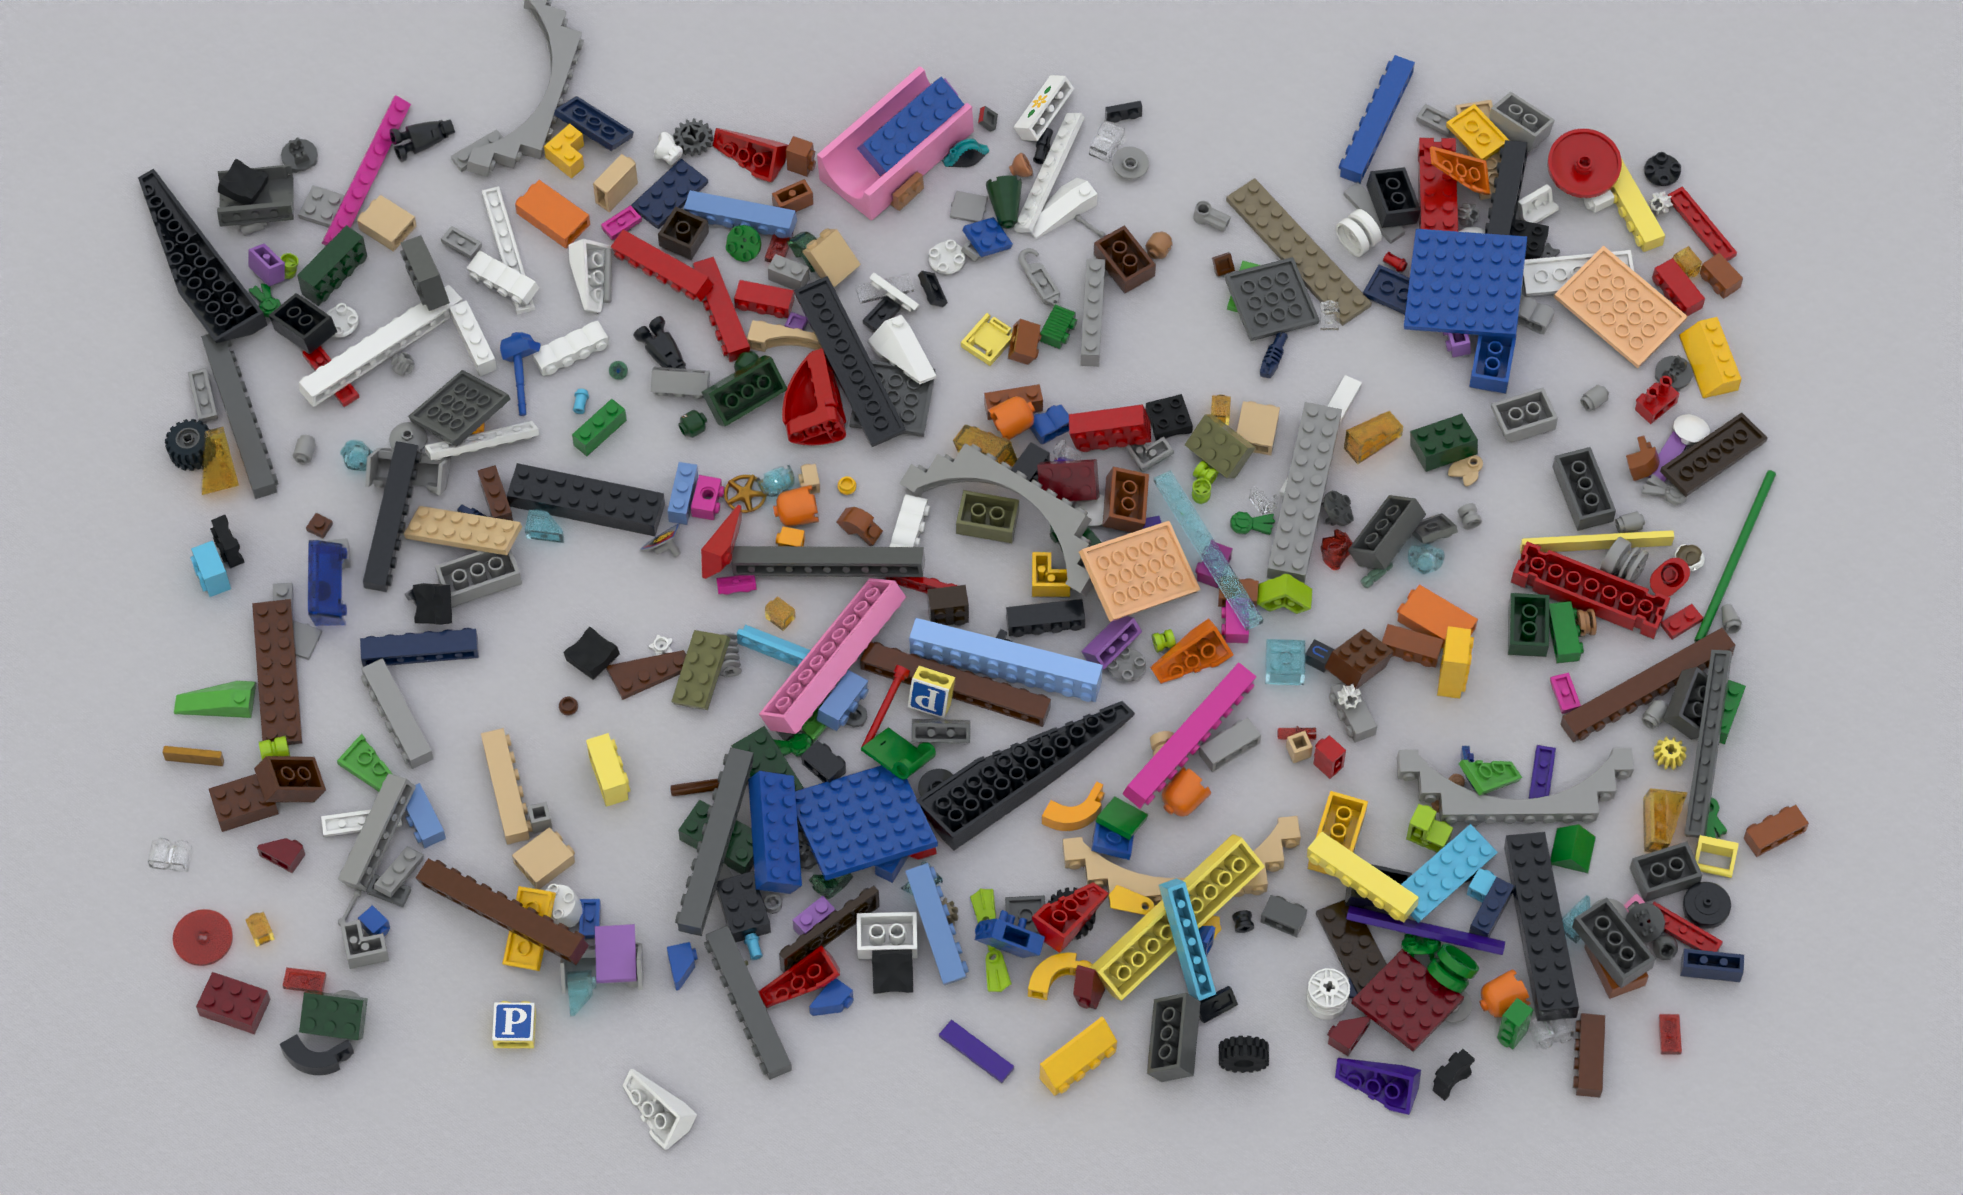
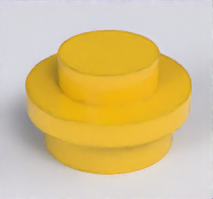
(846, 485)

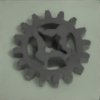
(693, 136)

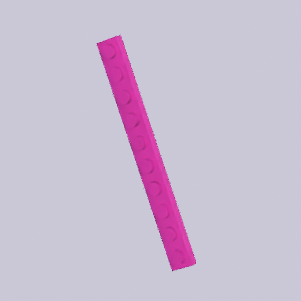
(368, 168)

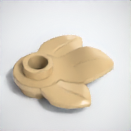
(1465, 469)

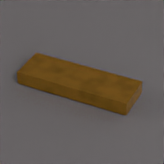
(191, 755)

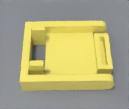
(990, 337)

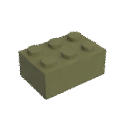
(1220, 446)
(987, 516)

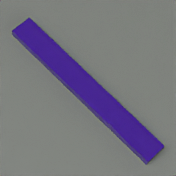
(1426, 930)

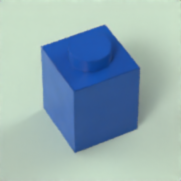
(374, 922)

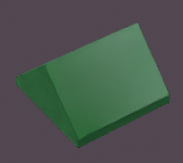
(1573, 848)

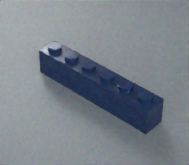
(420, 647)

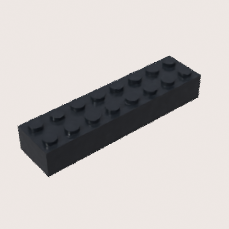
(586, 499)

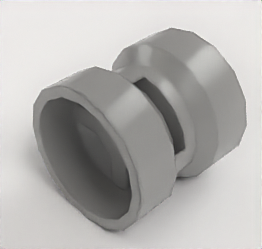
(1469, 516)

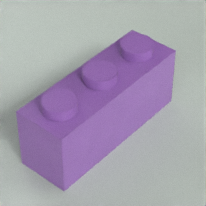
(1112, 641)

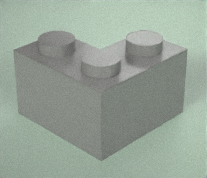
(360, 949)

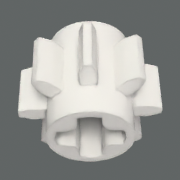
(1660, 202)
(1349, 691)

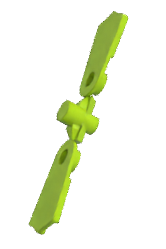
(996, 969)

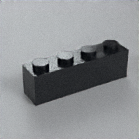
(1045, 617)

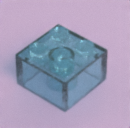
(1285, 662)

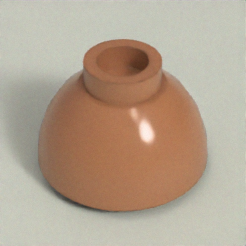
(1021, 166)

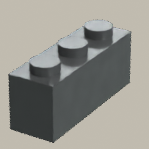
(940, 730)

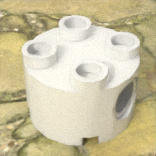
(566, 907)

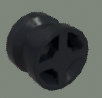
(1243, 921)

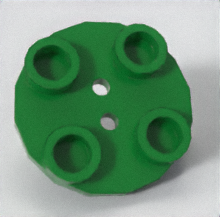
(736, 239)
(1420, 945)

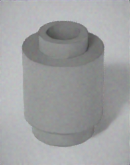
(1594, 397)
(304, 449)
(1630, 522)
(1654, 714)

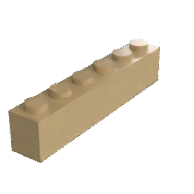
(504, 782)

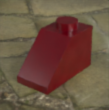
(283, 853)
(1087, 987)
(1348, 1033)

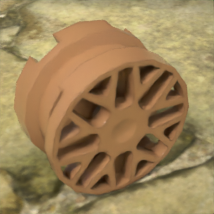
(1586, 622)

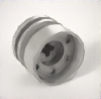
(1625, 562)

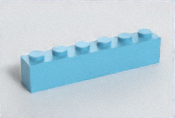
(1187, 939)

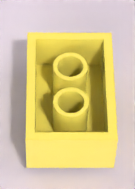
(608, 769)

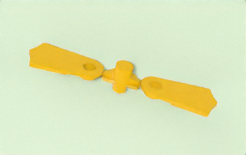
(1130, 901)

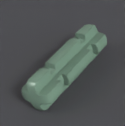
(1374, 575)

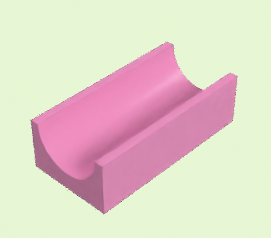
(853, 177)

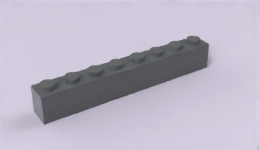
(748, 1003)

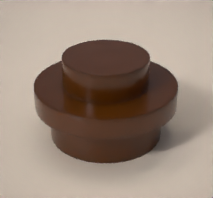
(568, 705)

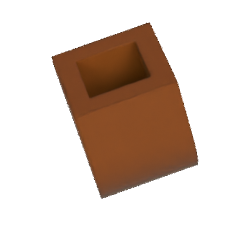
(1643, 462)
(858, 521)

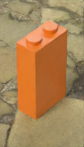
(552, 214)
(1432, 614)

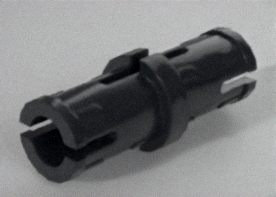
(1043, 146)

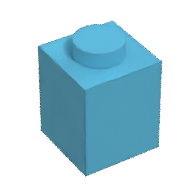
(1481, 884)

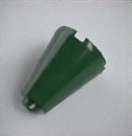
(1005, 199)

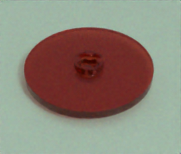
(197, 951)

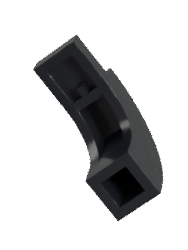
(315, 1062)

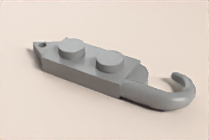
(1039, 278)

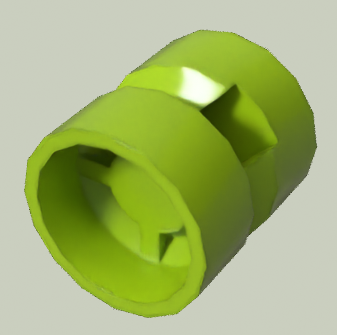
(278, 747)

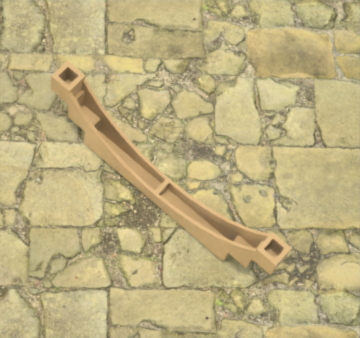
(1108, 874)

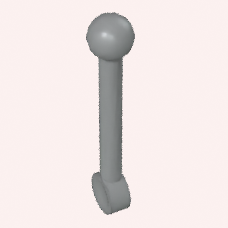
(1079, 218)
(357, 893)

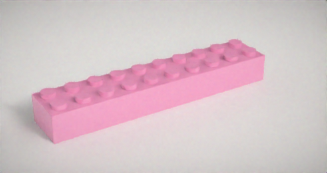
(832, 656)

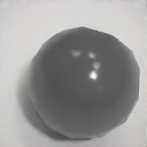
(1665, 947)

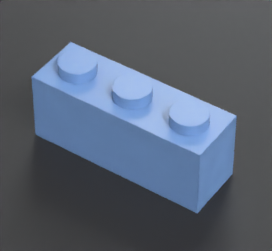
(683, 493)
(843, 700)
(423, 819)

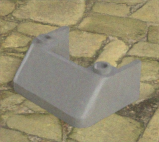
(430, 472)
(588, 962)

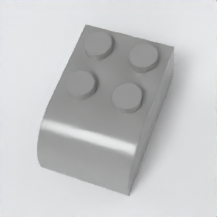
(1521, 121)
(1525, 415)

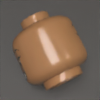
(1159, 245)

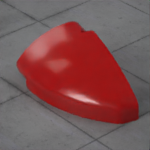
(813, 403)

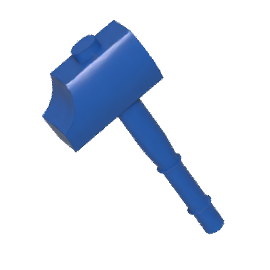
(513, 350)

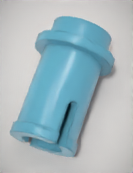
(580, 401)
(753, 946)

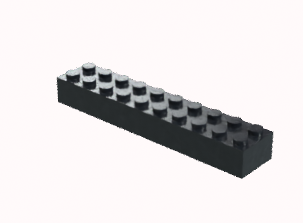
(1541, 926)

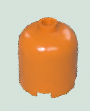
(1012, 416)
(796, 506)
(1184, 793)
(1501, 993)

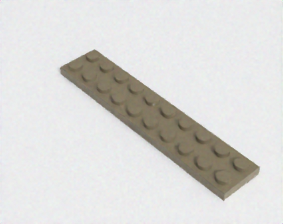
(1289, 240)

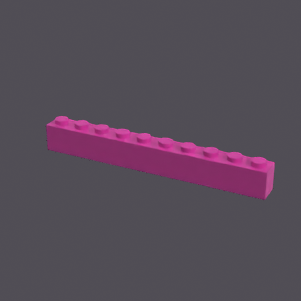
(1189, 735)

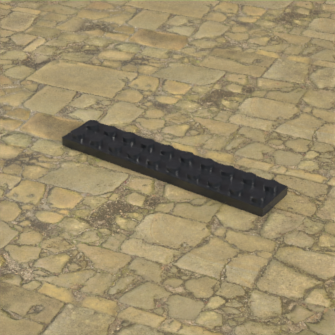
(849, 361)

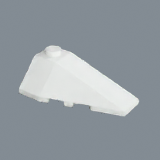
(1070, 200)
(588, 270)
(900, 346)
(663, 1112)

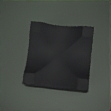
(242, 183)
(1536, 237)
(1169, 417)
(226, 542)
(433, 603)
(591, 653)
(892, 971)
(1453, 1072)

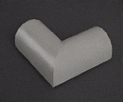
(1149, 455)

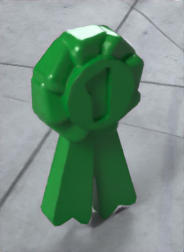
(267, 302)
(1243, 523)
(796, 745)
(1714, 822)

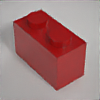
(1329, 756)

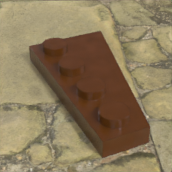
(644, 673)

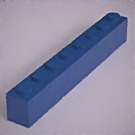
(1377, 119)

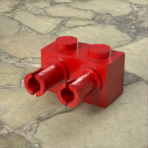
(1657, 400)

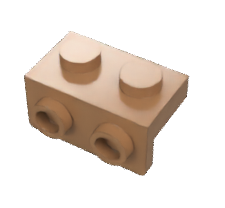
(907, 191)

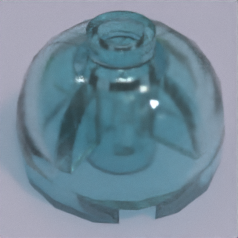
(776, 481)

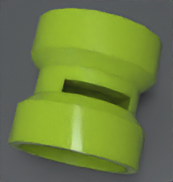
(291, 263)
(1204, 471)
(1201, 490)
(1163, 640)

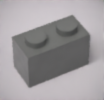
(1284, 915)

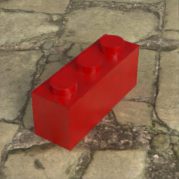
(1678, 287)
(764, 299)

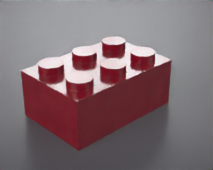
(1070, 479)
(233, 1003)

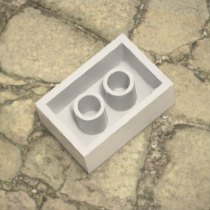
(886, 932)

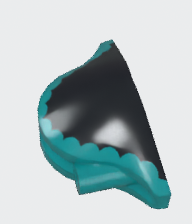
(965, 154)

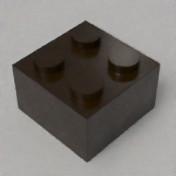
(683, 233)
(948, 605)

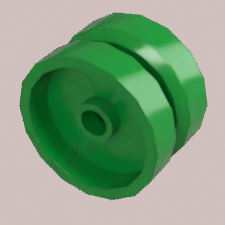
(1453, 968)

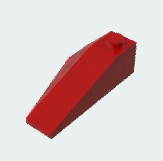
(756, 154)
(720, 547)
(1068, 915)
(805, 976)

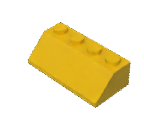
(1710, 358)
(1078, 1057)

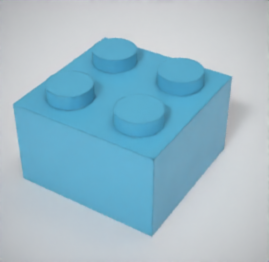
(210, 569)

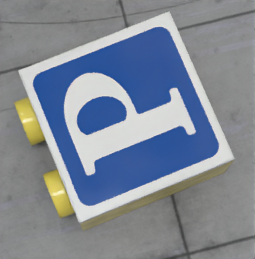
(931, 692)
(514, 1025)

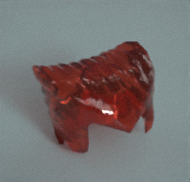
(1335, 549)

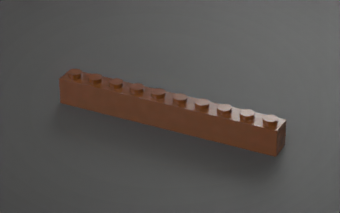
(967, 686)
(1642, 687)
(502, 911)

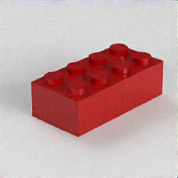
(1110, 428)

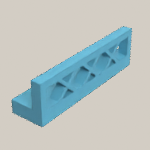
(771, 645)

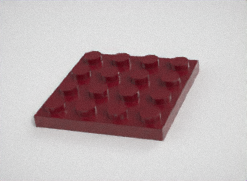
(1407, 1000)

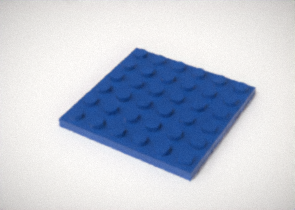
(1465, 283)
(862, 821)

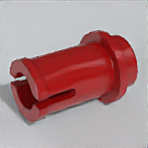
(1396, 262)

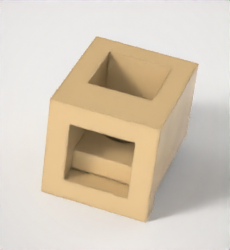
(809, 477)

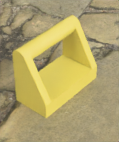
(1717, 847)

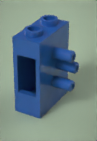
(1008, 937)

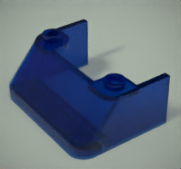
(325, 583)

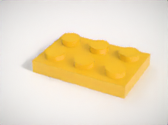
(1477, 132)

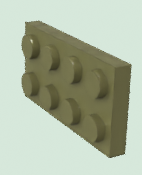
(700, 670)

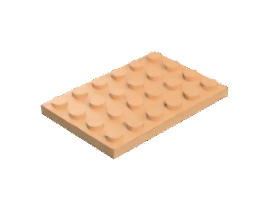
(1620, 306)
(1139, 570)

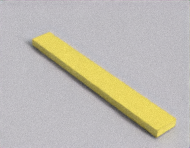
(1600, 541)

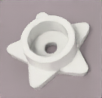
(661, 641)

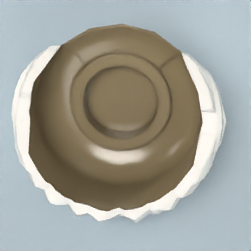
(1691, 555)

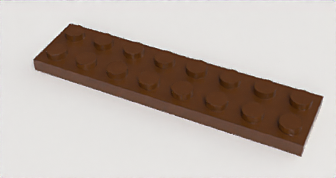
(277, 671)

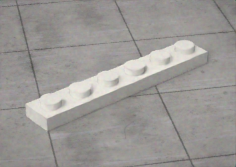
(482, 440)

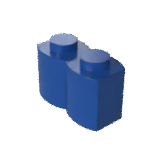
(1050, 424)

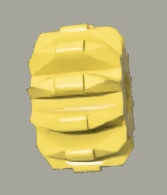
(1661, 753)

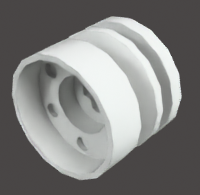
(1327, 1004)

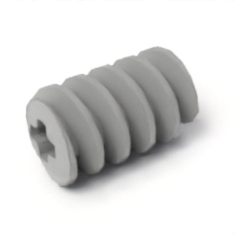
(731, 664)

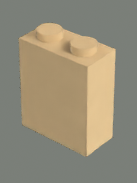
(615, 182)
(386, 223)
(831, 256)
(1259, 425)
(544, 858)

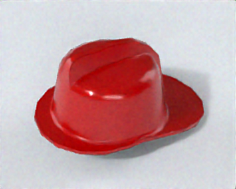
(1670, 576)

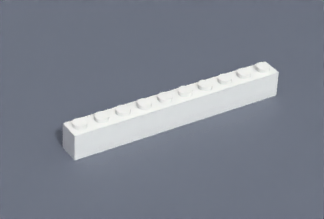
(374, 349)

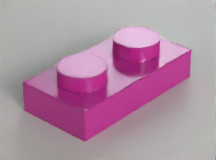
(623, 220)
(738, 583)
(1565, 692)

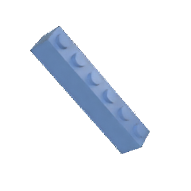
(736, 212)
(936, 924)

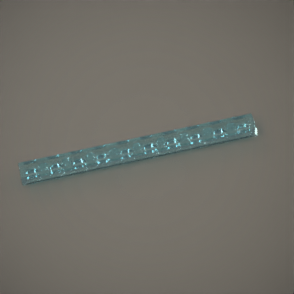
(1208, 550)

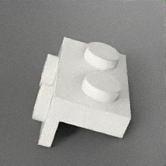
(1537, 205)

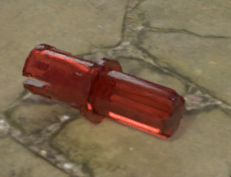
(1283, 733)

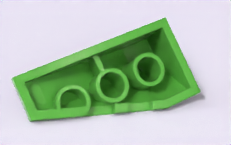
(223, 700)

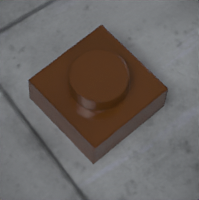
(1223, 264)
(319, 525)

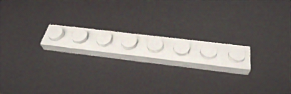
(1049, 172)

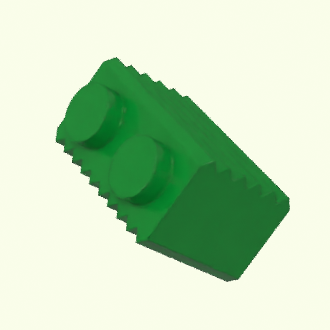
(1058, 326)

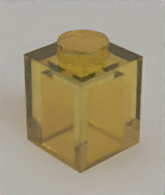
(1688, 261)
(1221, 407)
(779, 613)
(259, 928)

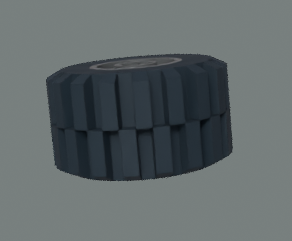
(186, 444)

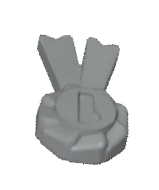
(1658, 487)

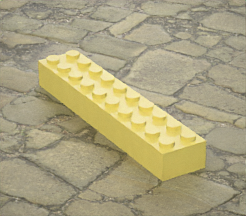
(1151, 938)

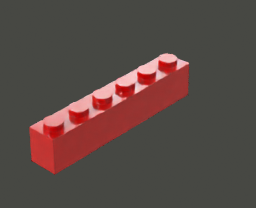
(662, 266)
(722, 312)

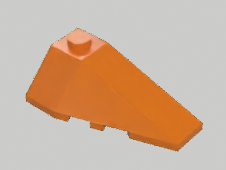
(1463, 168)
(1197, 650)

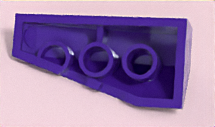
(1387, 1083)

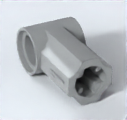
(1210, 216)

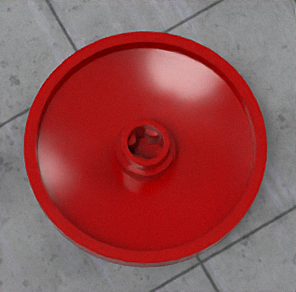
(1584, 163)

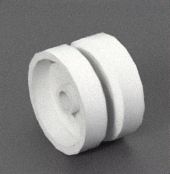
(1358, 232)

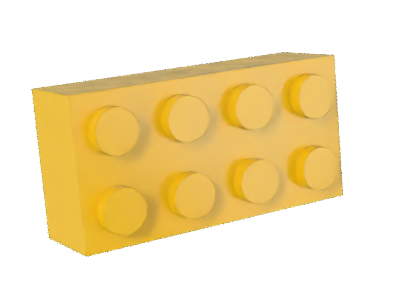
(1455, 662)
(1341, 821)

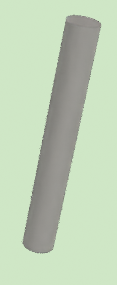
(607, 275)

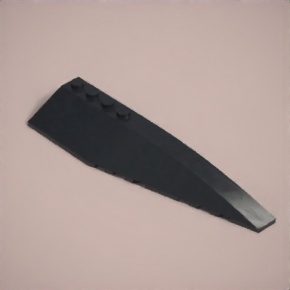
(198, 269)
(1009, 777)

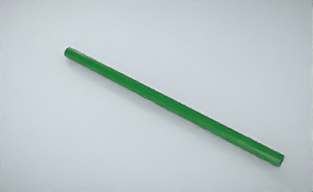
(1735, 556)

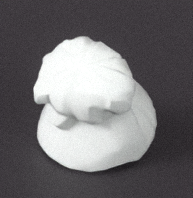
(667, 149)

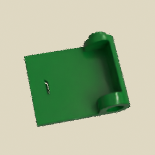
(898, 754)

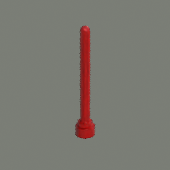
(900, 675)

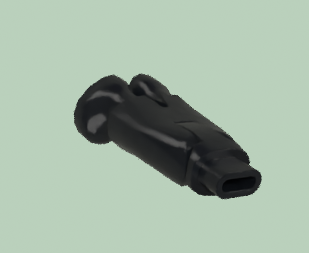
(422, 137)
(663, 347)

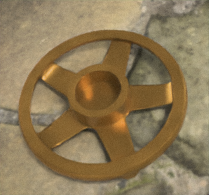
(744, 493)

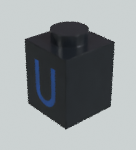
(1318, 655)

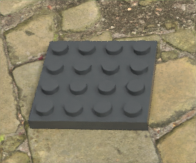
(1271, 299)
(907, 396)
(459, 408)

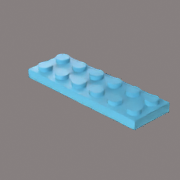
(1448, 870)

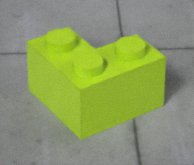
(1284, 592)
(1427, 831)

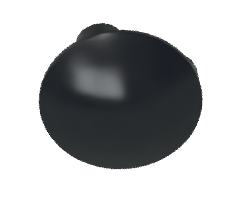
(1662, 169)

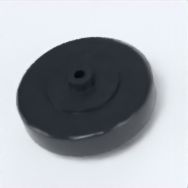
(1706, 905)

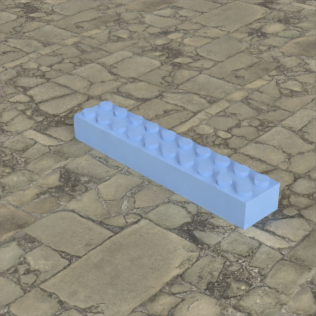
(1006, 660)

